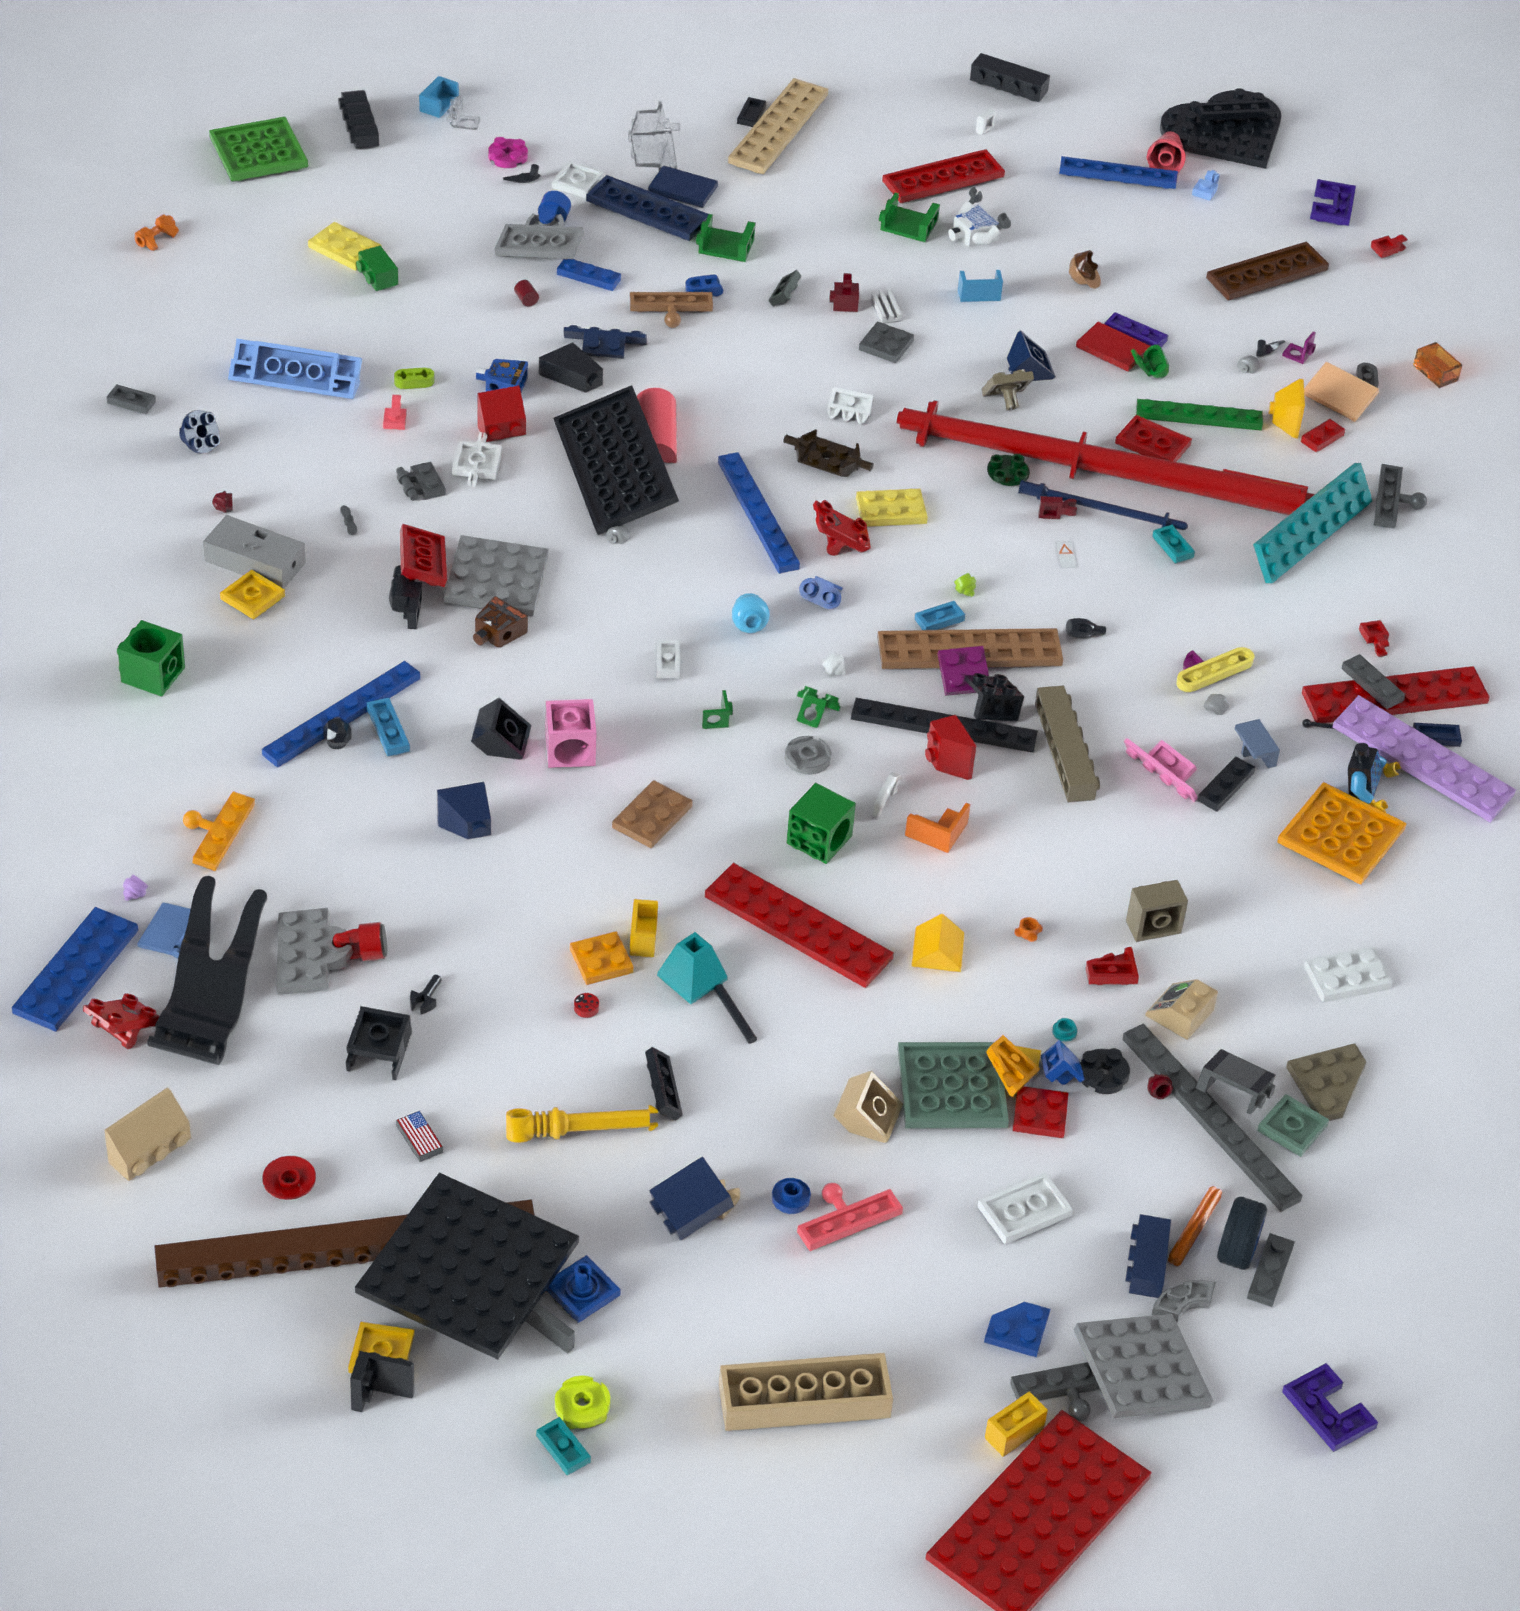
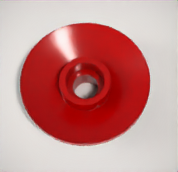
(286, 1170)

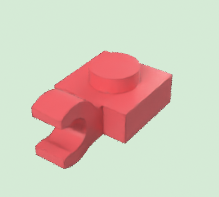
(395, 417)

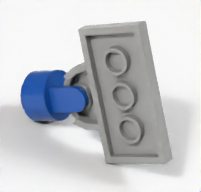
(543, 233)

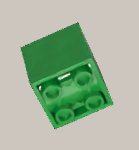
(151, 658)
(820, 823)

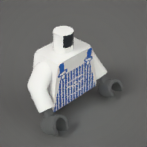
(975, 225)

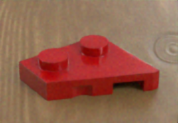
(1113, 969)

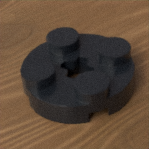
(1108, 1059)

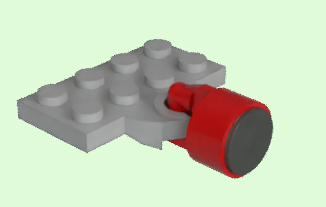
(313, 948)

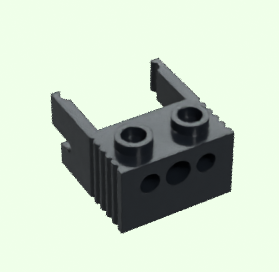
(379, 1036)

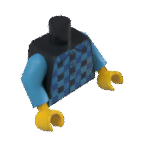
(1365, 773)

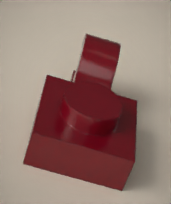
(1054, 507)

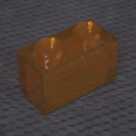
(1437, 364)

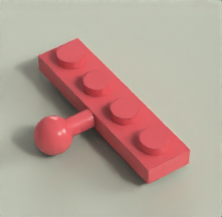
(849, 1218)

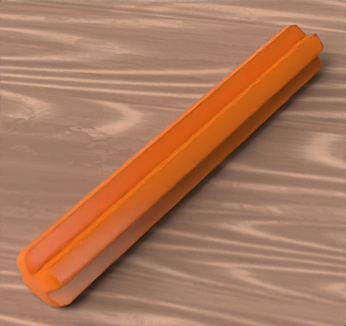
(1194, 1226)

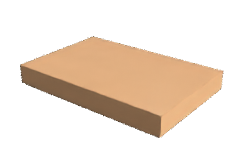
(1340, 391)

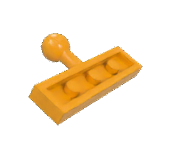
(221, 831)

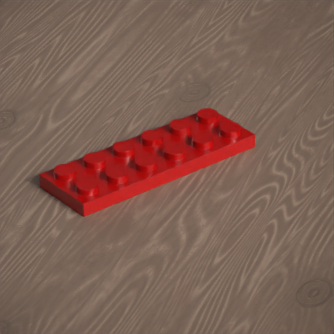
(943, 175)

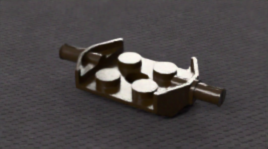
(813, 449)

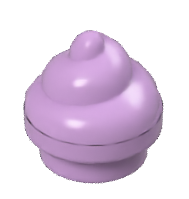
(133, 887)

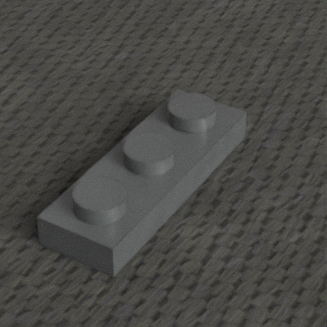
(1373, 681)
(1270, 1270)

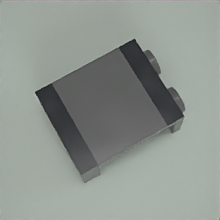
(1238, 1074)

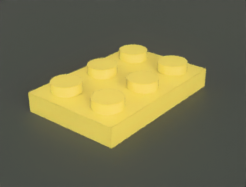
(341, 244)
(891, 507)

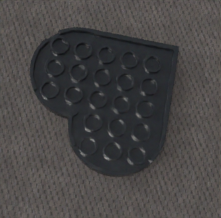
(1232, 140)

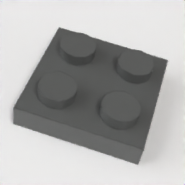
(886, 342)

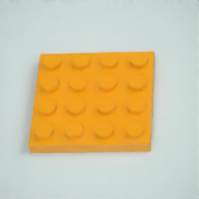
(1341, 833)

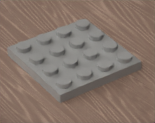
(496, 569)
(1143, 1365)

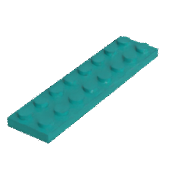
(1312, 523)

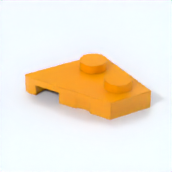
(1011, 1065)

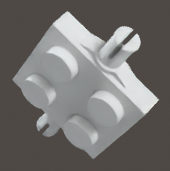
(477, 460)

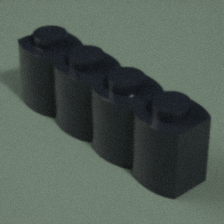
(358, 119)

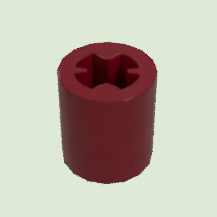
(526, 293)

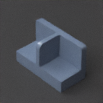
(1258, 742)

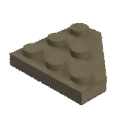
(1328, 1078)

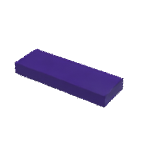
(1136, 330)

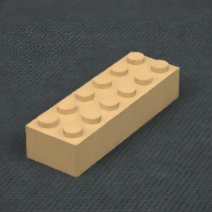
(805, 1391)

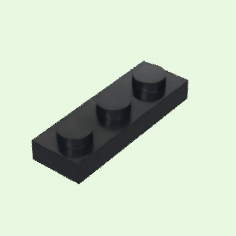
(1226, 784)
(663, 1083)

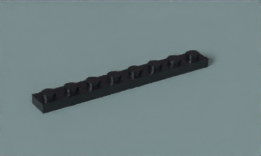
(919, 721)

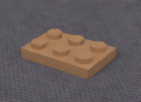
(652, 814)

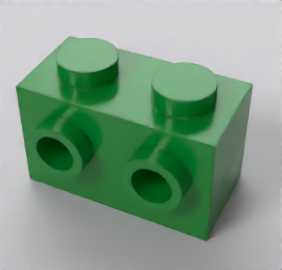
(377, 268)

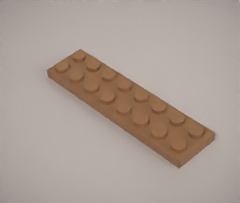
(1001, 647)

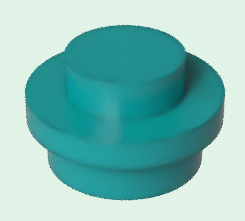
(1065, 1030)

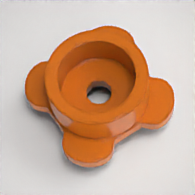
(1028, 929)

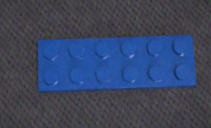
(75, 969)

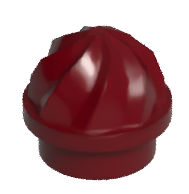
(223, 501)
(1159, 1086)

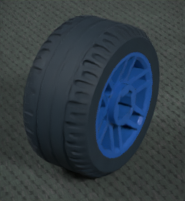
(1242, 1233)

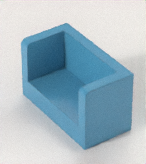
(437, 96)
(980, 289)

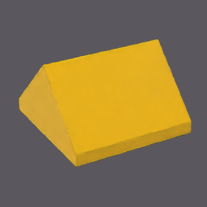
(938, 945)

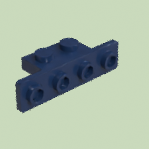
(604, 342)

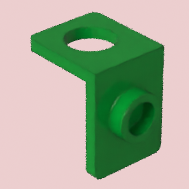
(724, 713)

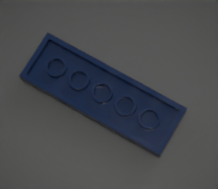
(647, 207)

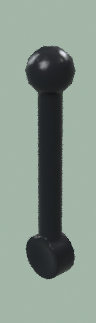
(1307, 723)

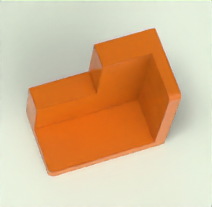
(940, 834)

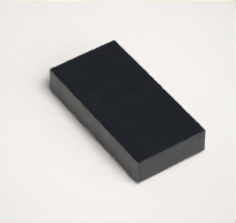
(751, 112)

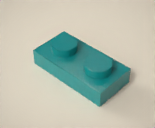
(1173, 544)
(563, 1446)

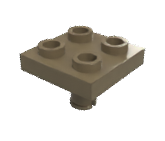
(1008, 386)

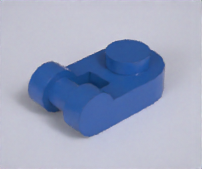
(704, 283)

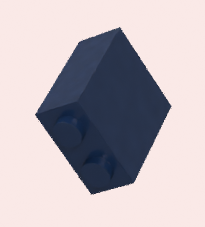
(690, 1199)

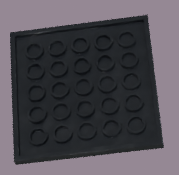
(467, 1265)

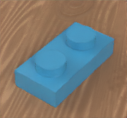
(940, 616)

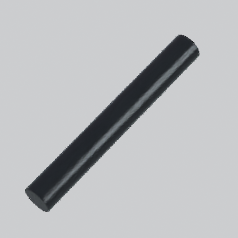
(735, 1013)

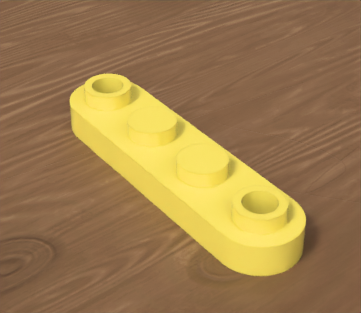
(1215, 669)

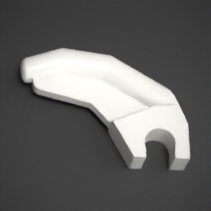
(888, 789)

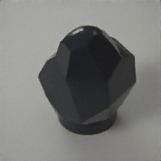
(337, 733)

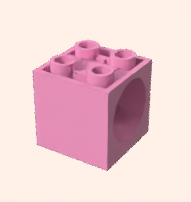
(570, 733)

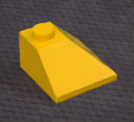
(1288, 408)

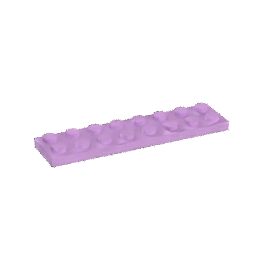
(1425, 758)

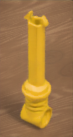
(522, 1124)

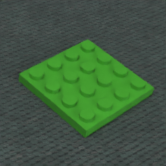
(258, 148)

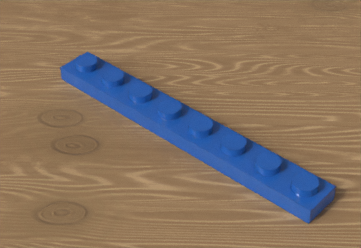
(758, 513)
(348, 708)

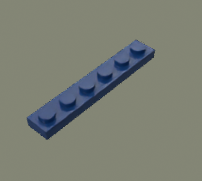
(1118, 172)

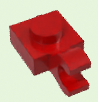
(1386, 246)
(1375, 633)

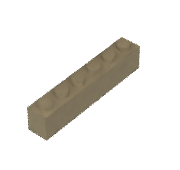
(1067, 744)

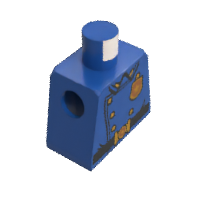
(504, 374)

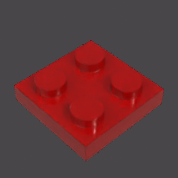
(1040, 1112)

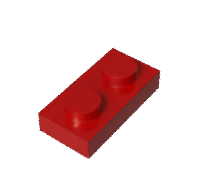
(1323, 435)

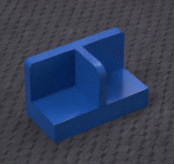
(1061, 1064)

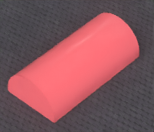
(660, 413)

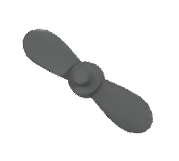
(348, 520)

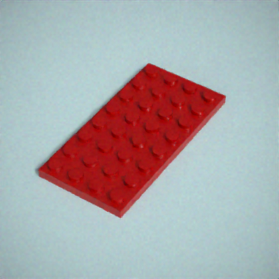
(1038, 1516)

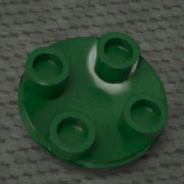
(1008, 469)

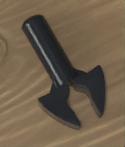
(429, 1003)

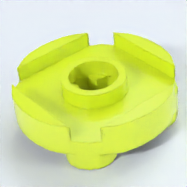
(582, 1416)

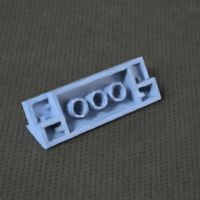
(295, 368)

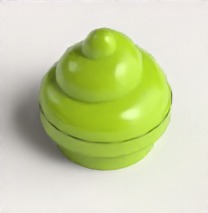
(965, 585)

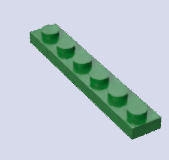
(1200, 414)

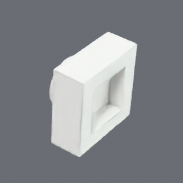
(985, 121)

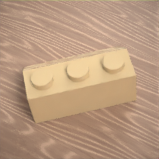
(147, 1135)

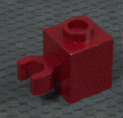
(845, 295)

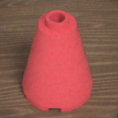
(1167, 153)

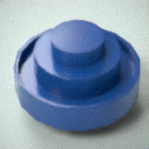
(791, 1195)

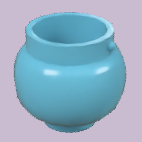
(750, 613)

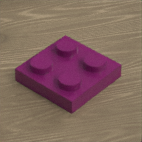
(960, 662)

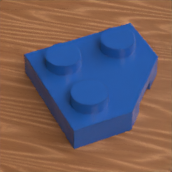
(1018, 1328)

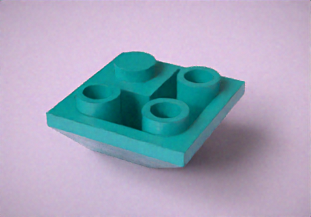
(692, 968)

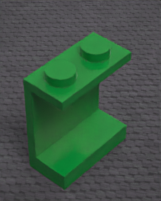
(908, 222)
(725, 243)

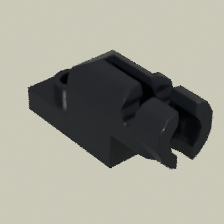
(406, 597)

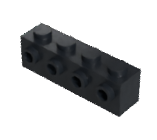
(1009, 77)

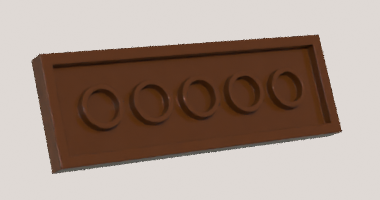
(1267, 270)

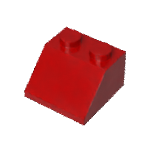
(501, 413)
(950, 747)

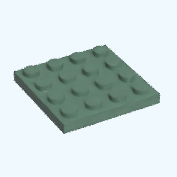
(950, 1086)

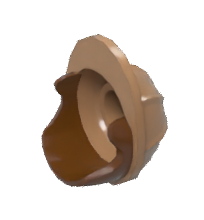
(1084, 270)

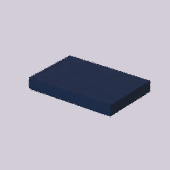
(683, 186)

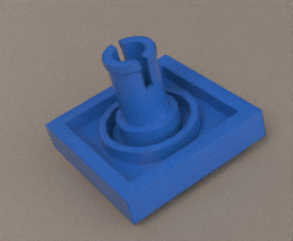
(583, 1289)

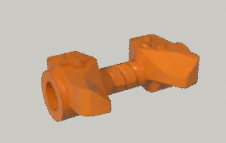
(164, 224)

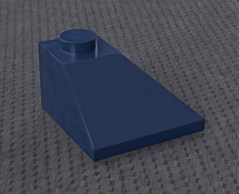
(1029, 356)
(464, 810)

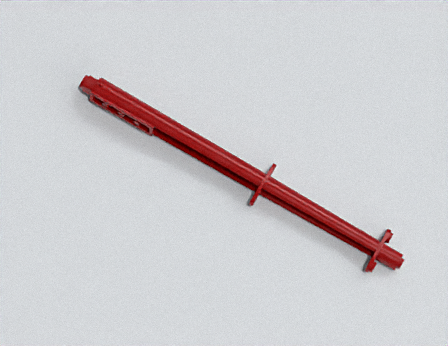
(1221, 485)

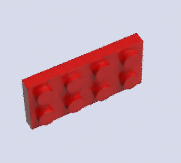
(423, 555)

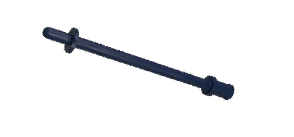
(1041, 490)

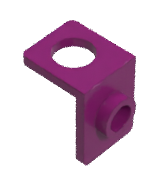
(1306, 351)

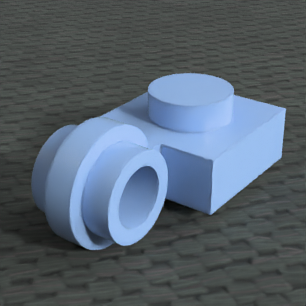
(1208, 187)

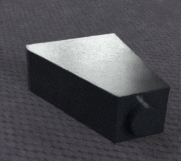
(572, 368)

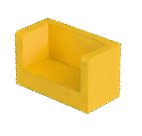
(643, 928)
(1016, 1423)

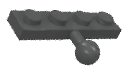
(1390, 496)
(1057, 1383)

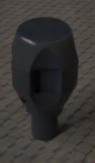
(1083, 628)

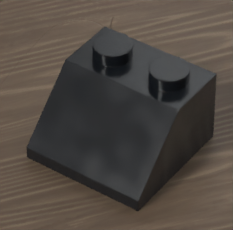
(501, 731)

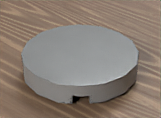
(807, 755)

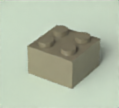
(1156, 910)

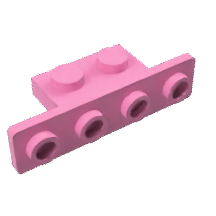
(1167, 763)

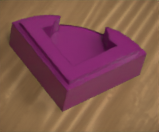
(1191, 660)

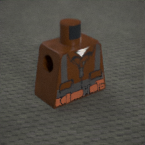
(499, 623)

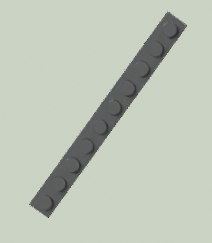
(1214, 1119)

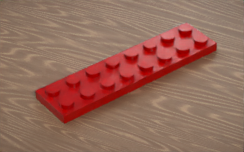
(1422, 693)
(799, 925)

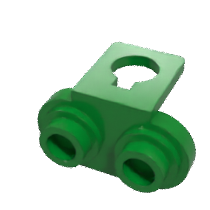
(1153, 361)
(810, 696)

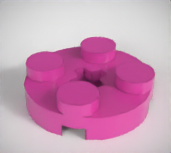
(500, 147)

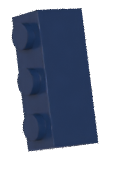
(1148, 1256)

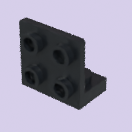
(997, 697)
(380, 1374)

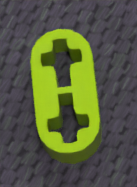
(414, 378)

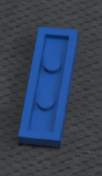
(589, 274)

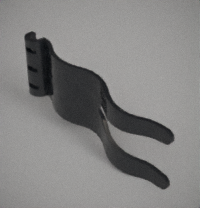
(205, 990)

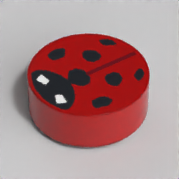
(586, 1005)

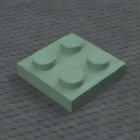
(1293, 1125)

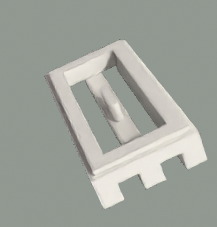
(891, 318)

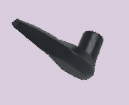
(525, 177)
(1264, 349)

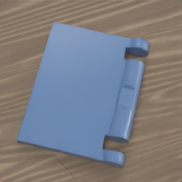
(166, 930)

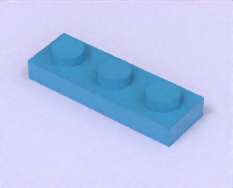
(388, 727)

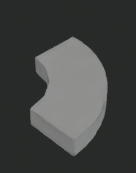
(1184, 1297)

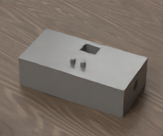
(245, 547)

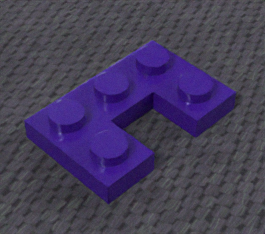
(1342, 198)
(1336, 1429)

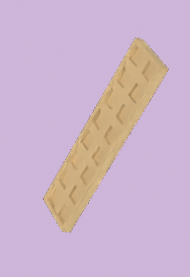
(778, 126)

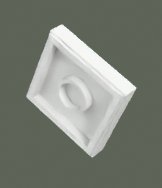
(577, 179)

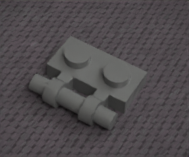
(426, 478)

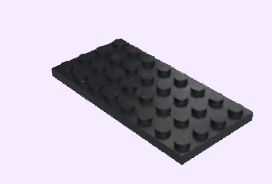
(615, 460)

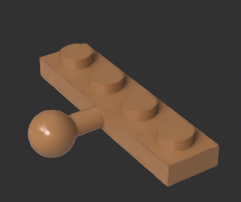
(671, 302)

